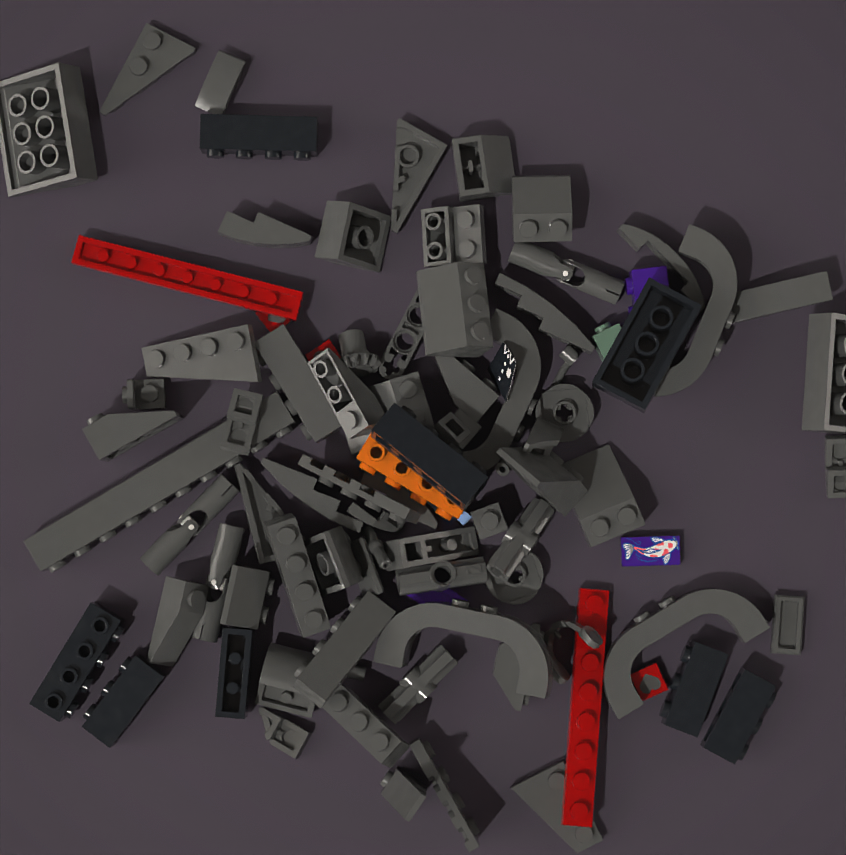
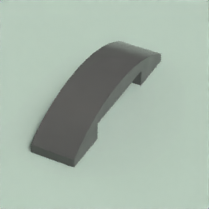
(638, 238)

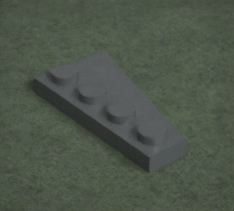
(212, 356)
(353, 489)
(424, 752)

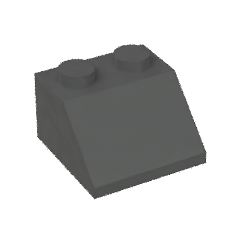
(541, 208)
(353, 236)
(333, 560)
(247, 596)

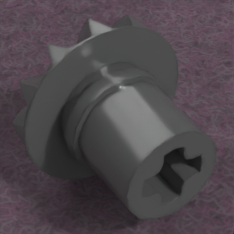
(356, 355)

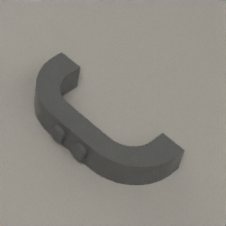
(718, 262)
(520, 398)
(649, 628)
(532, 653)

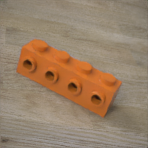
(377, 458)

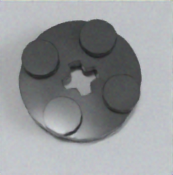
(574, 400)
(525, 589)

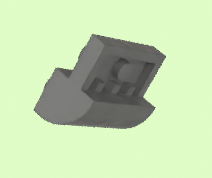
(453, 235)
(278, 680)

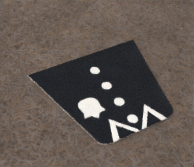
(502, 370)

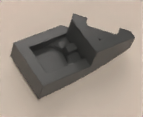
(284, 733)

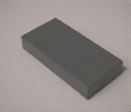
(787, 625)

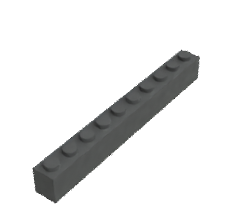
(150, 489)

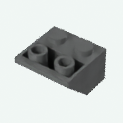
(483, 166)

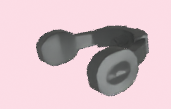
(587, 633)

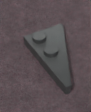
(150, 58)
(414, 163)
(258, 509)

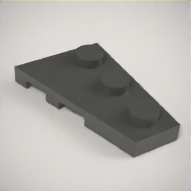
(545, 796)

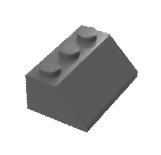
(455, 310)

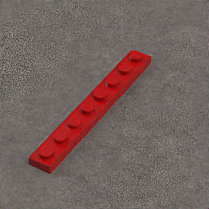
(187, 278)
(585, 712)

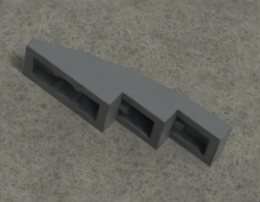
(781, 297)
(553, 321)
(304, 487)

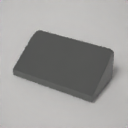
(371, 579)

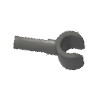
(568, 355)

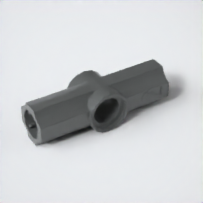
(520, 539)
(422, 578)
(418, 684)

